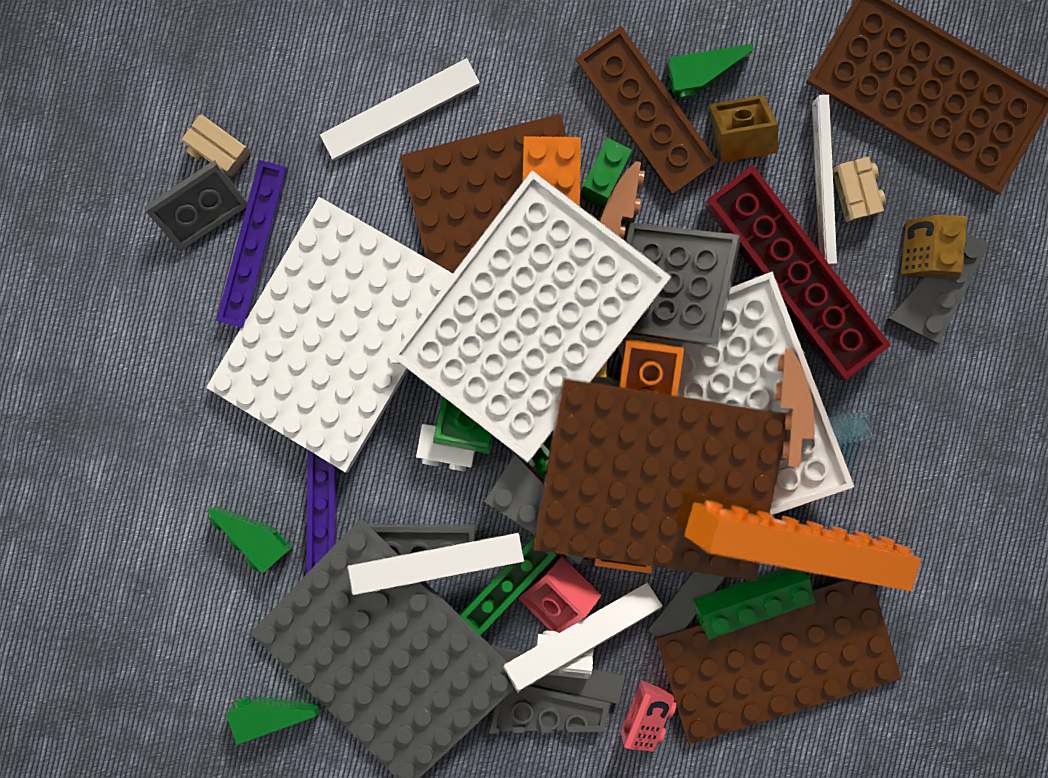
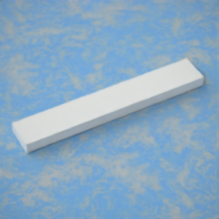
(400, 109)
(824, 178)
(435, 563)
(582, 637)

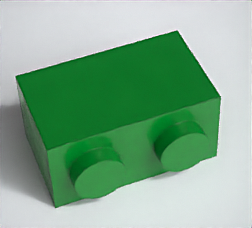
(605, 173)

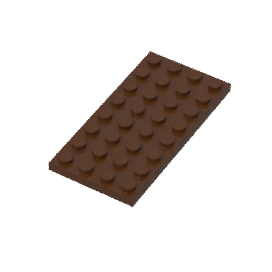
(931, 90)
(779, 662)

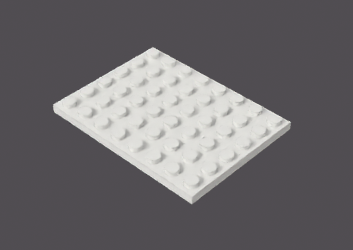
(530, 305)
(325, 334)
(746, 374)

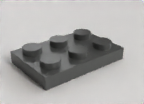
(196, 205)

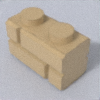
(213, 143)
(858, 189)

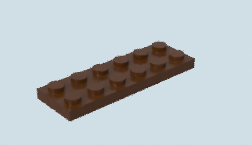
(646, 110)

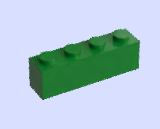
(505, 588)
(753, 601)

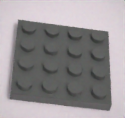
(697, 294)

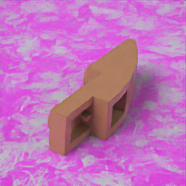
(623, 201)
(795, 394)

